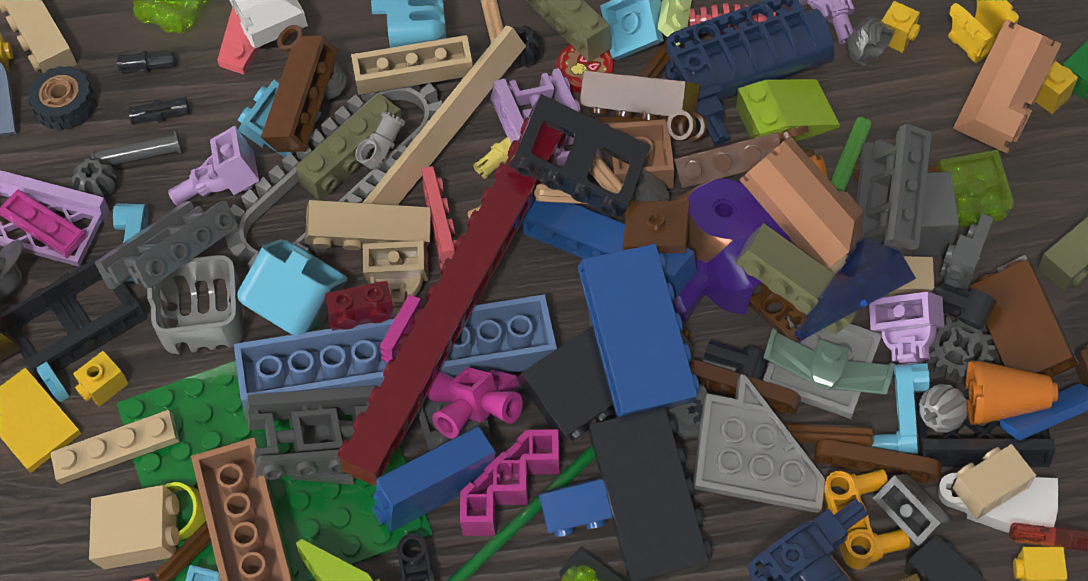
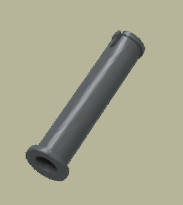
(140, 150)

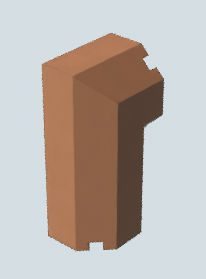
(1006, 84)
(805, 203)

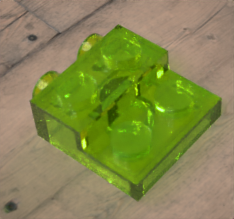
(168, 14)
(979, 186)

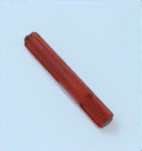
(1049, 536)

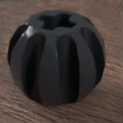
(533, 47)

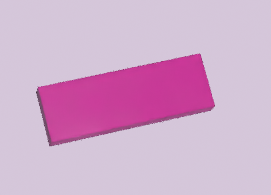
(42, 223)

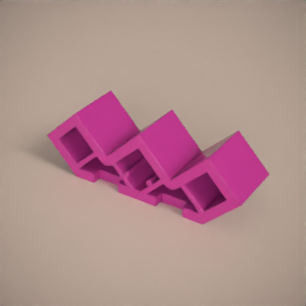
(507, 480)

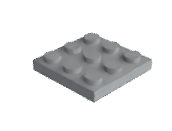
(862, 348)

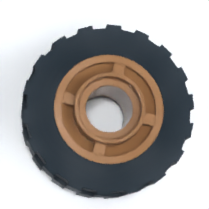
(62, 97)

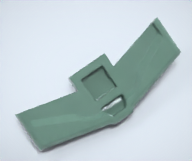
(828, 366)

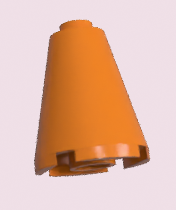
(1005, 392)

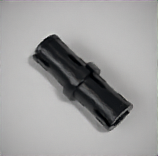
(139, 113)

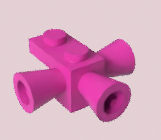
(474, 397)

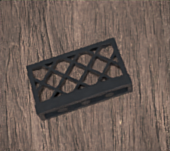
(959, 452)

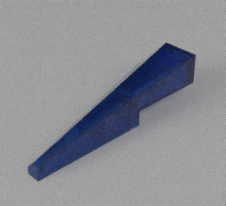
(865, 277)

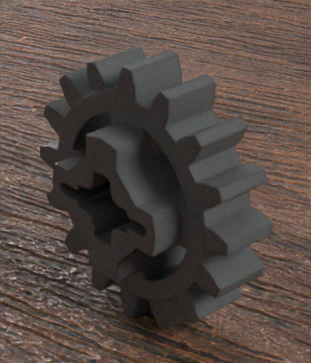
(959, 348)

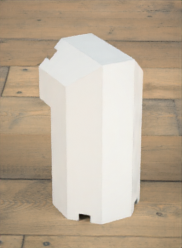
(266, 19)

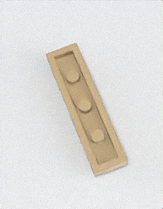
(114, 447)

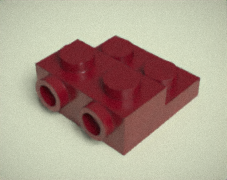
(359, 306)

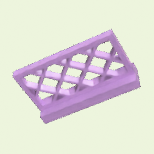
(56, 199)

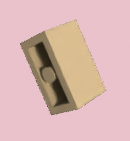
(993, 481)

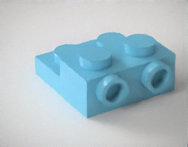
(632, 25)
(254, 119)

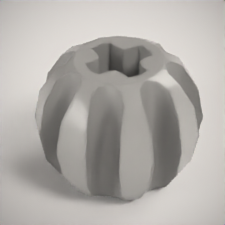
(943, 408)

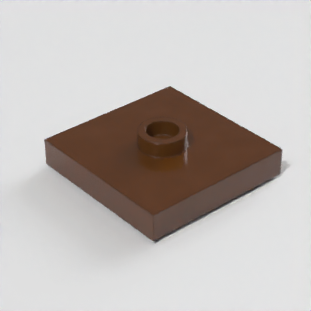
(657, 223)

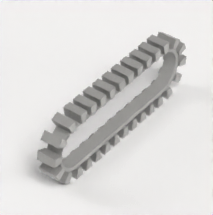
(237, 239)

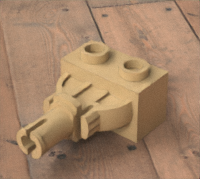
(400, 264)

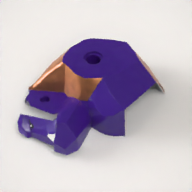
(719, 225)

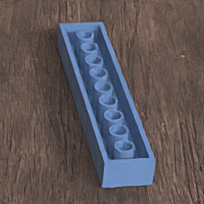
(497, 337)

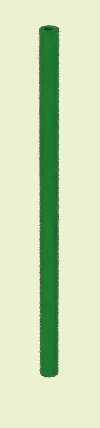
(521, 518)

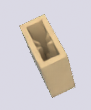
(133, 527)

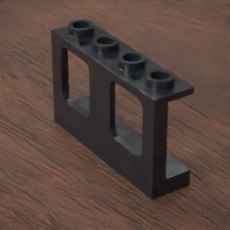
(588, 138)
(82, 334)

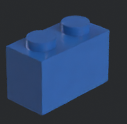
(575, 506)

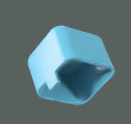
(289, 287)

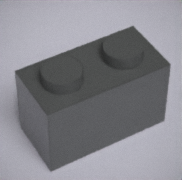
(912, 509)

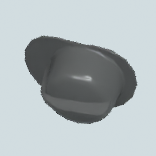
(9, 271)

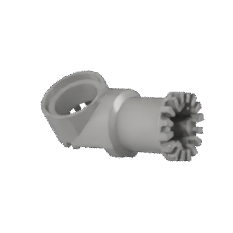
(381, 140)

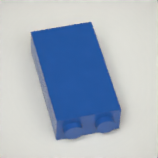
(431, 479)

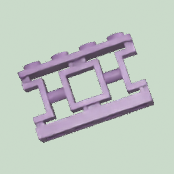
(508, 97)

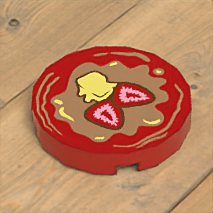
(573, 65)

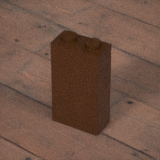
(1025, 321)

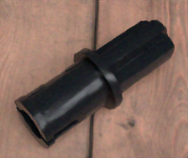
(145, 61)

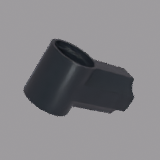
(969, 307)
(747, 361)

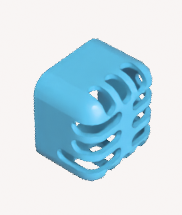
(412, 20)

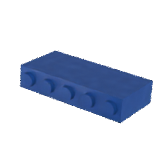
(638, 330)

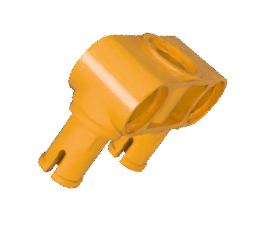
(861, 532)

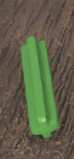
(850, 153)

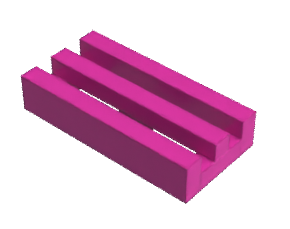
(400, 326)

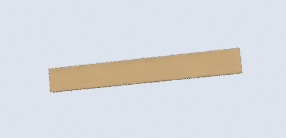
(447, 119)

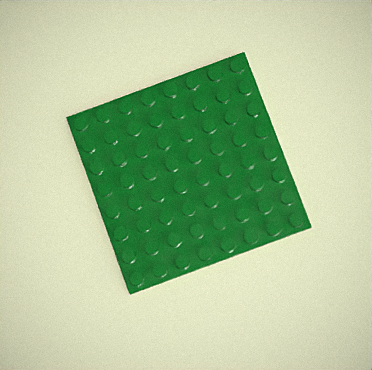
(212, 416)

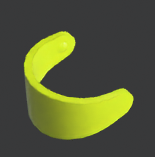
(198, 516)

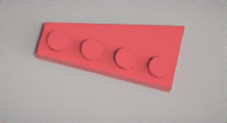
(236, 51)
(441, 226)

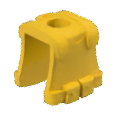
(979, 34)

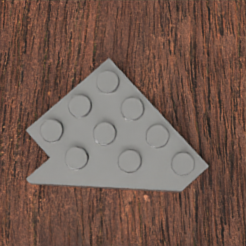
(752, 454)

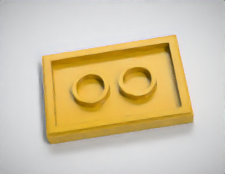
(32, 421)

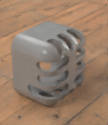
(196, 328)

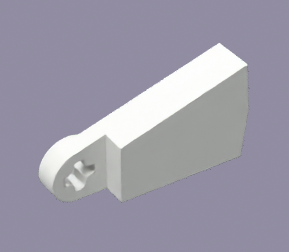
(1033, 506)

